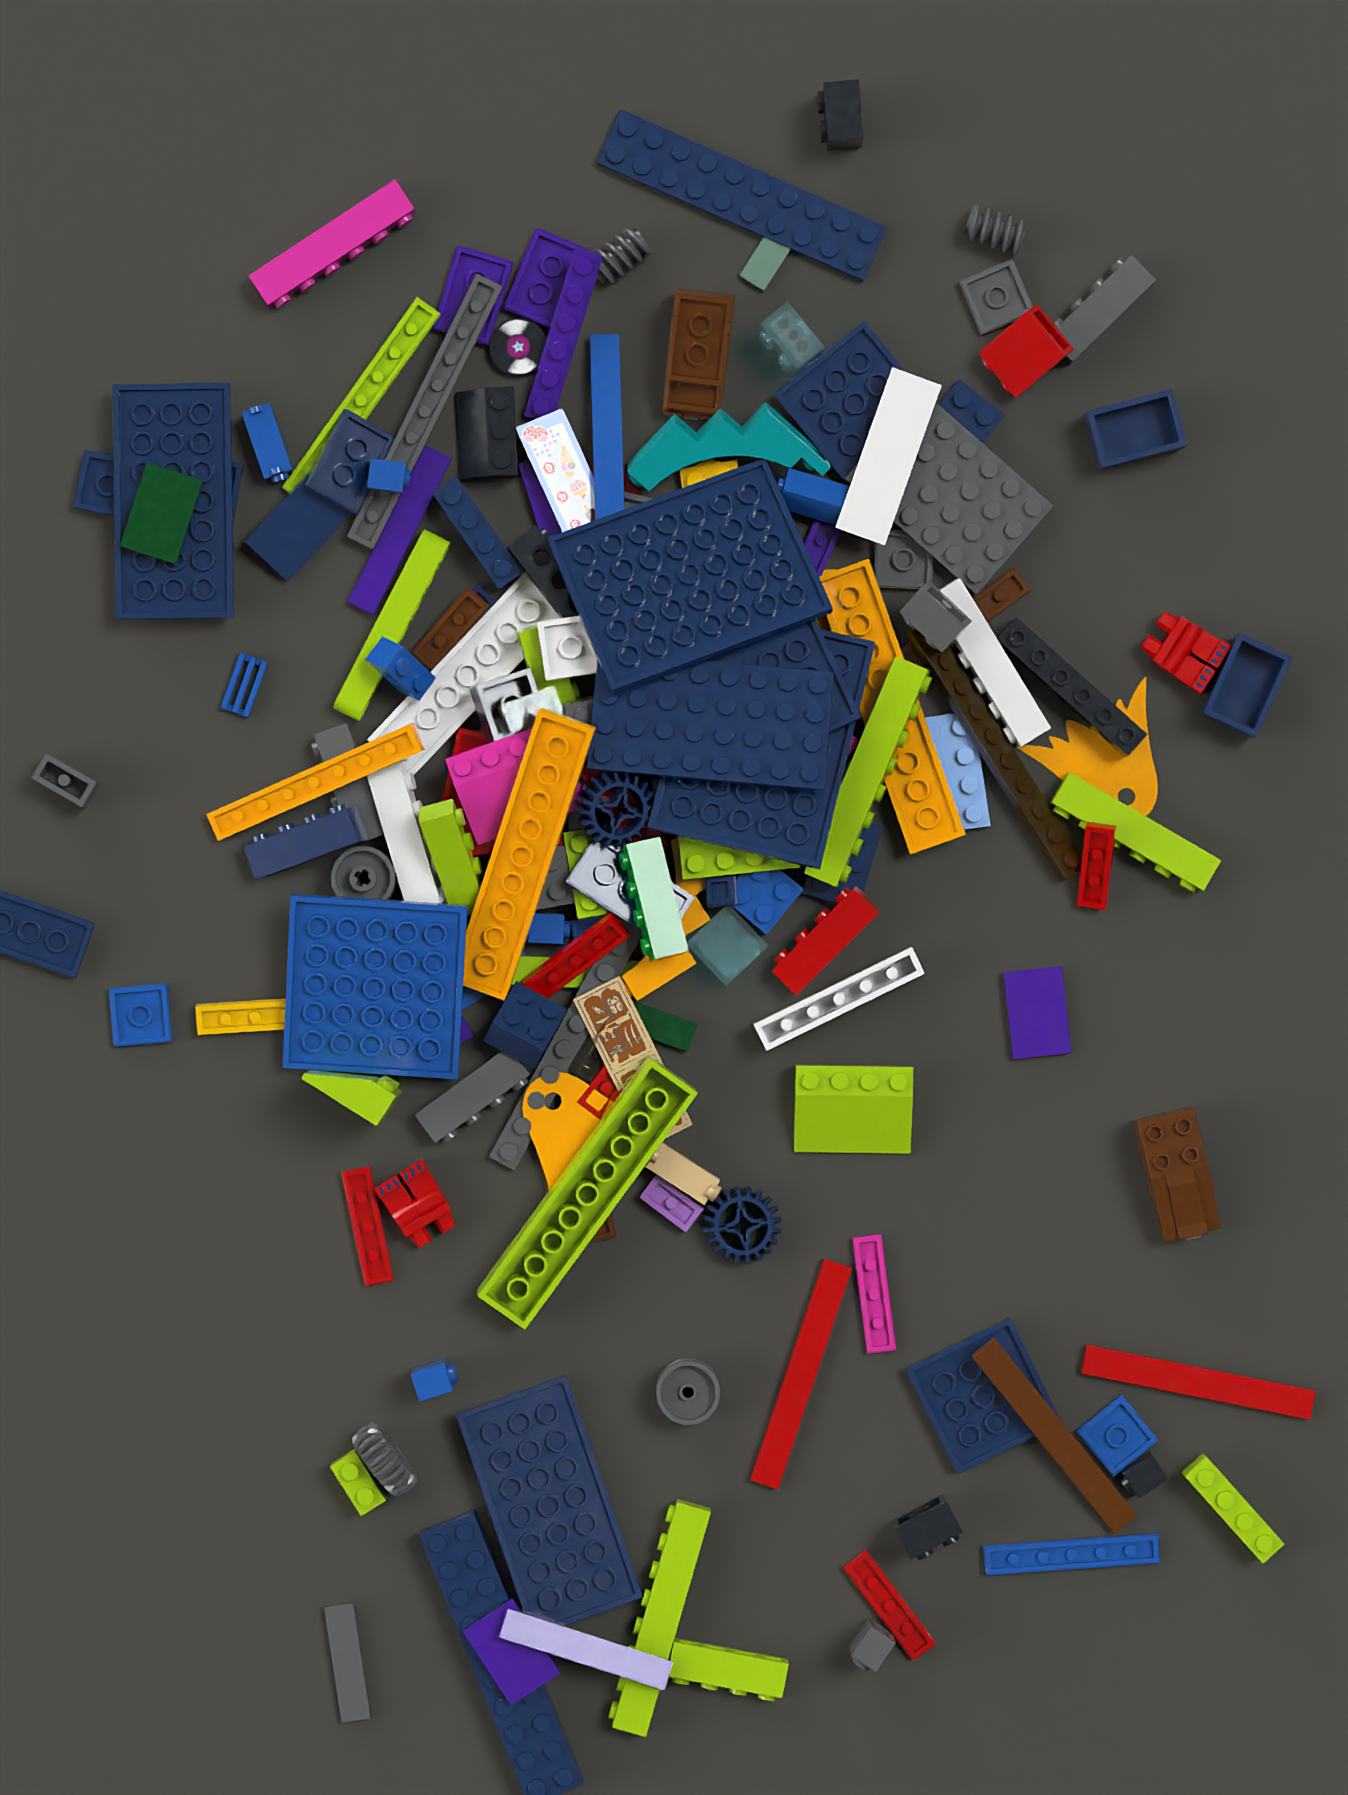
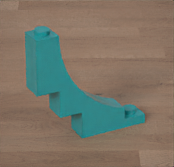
(761, 436)

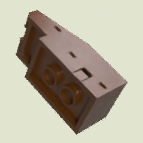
(698, 353)
(1177, 1173)

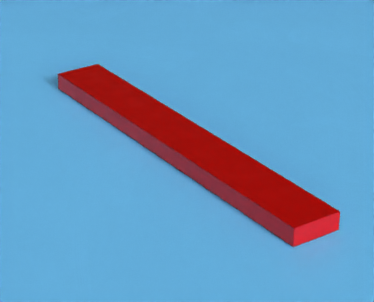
(801, 1373)
(1198, 1381)

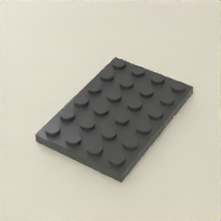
(965, 503)

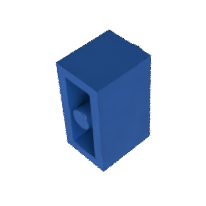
(400, 668)
(434, 1379)

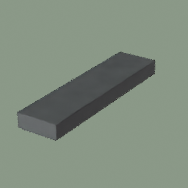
(347, 1662)

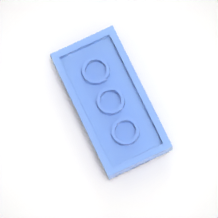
(962, 769)

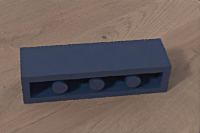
(477, 533)
(306, 842)

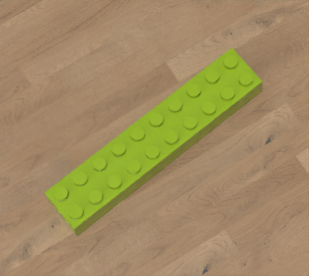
(586, 1192)

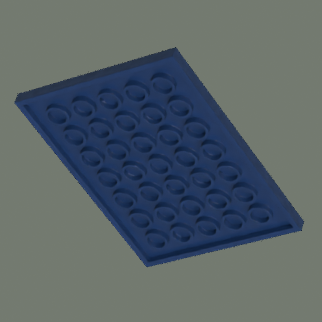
(689, 575)
(769, 819)

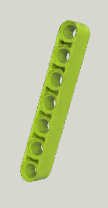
(393, 621)

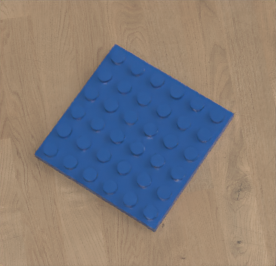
(374, 986)

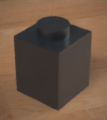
(1143, 1475)

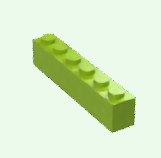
(1136, 832)

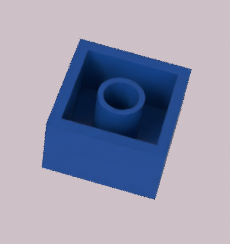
(765, 897)

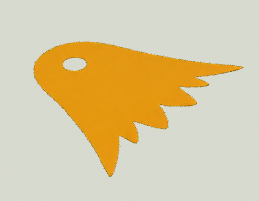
(1100, 763)
(561, 1131)

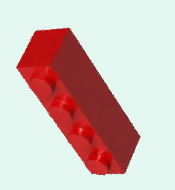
(827, 939)

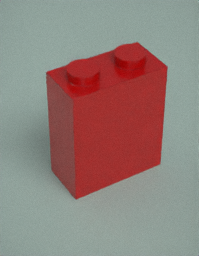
(1025, 351)

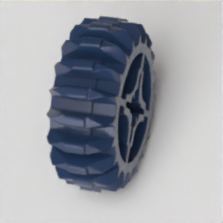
(613, 819)
(739, 1200)

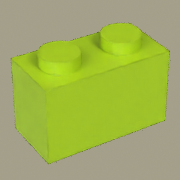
(358, 1482)

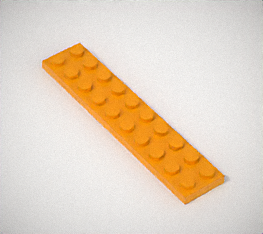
(918, 781)
(524, 851)

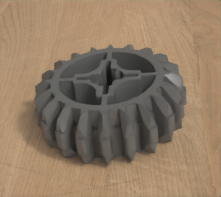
(384, 1459)

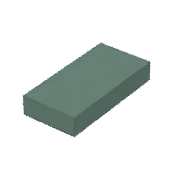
(764, 263)

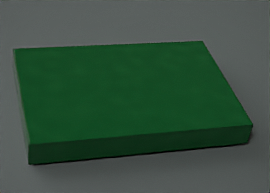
(161, 513)

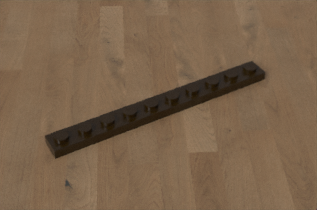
(1000, 757)

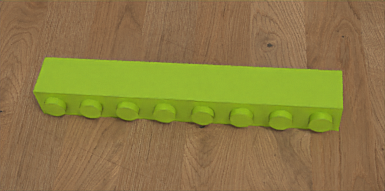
(869, 767)
(663, 1609)

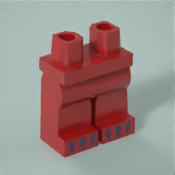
(1180, 642)
(416, 1212)

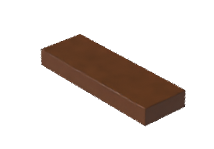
(450, 628)

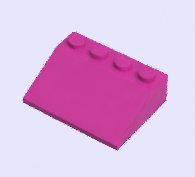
(486, 780)

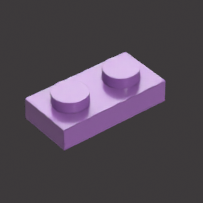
(671, 1202)

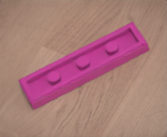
(874, 1293)

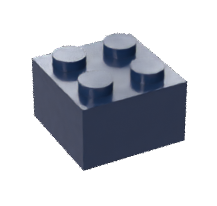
(525, 1025)

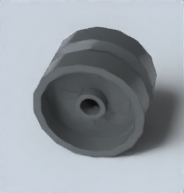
(361, 860)
(688, 1373)

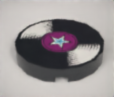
(517, 347)

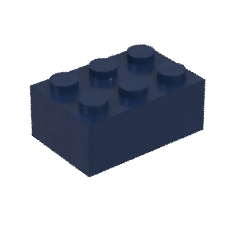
(1135, 429)
(1246, 685)

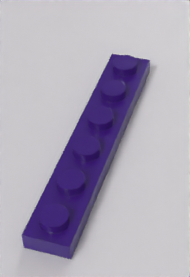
(564, 333)

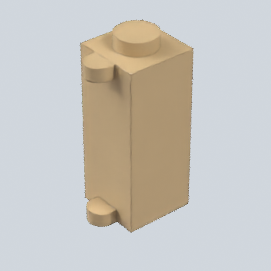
(684, 1174)

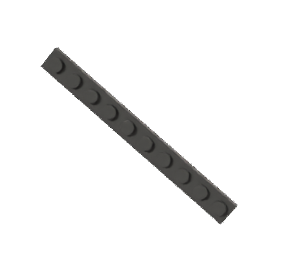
(429, 403)
(560, 1053)

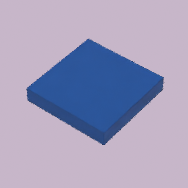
(140, 1015)
(1117, 1435)

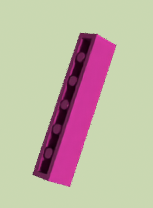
(332, 244)

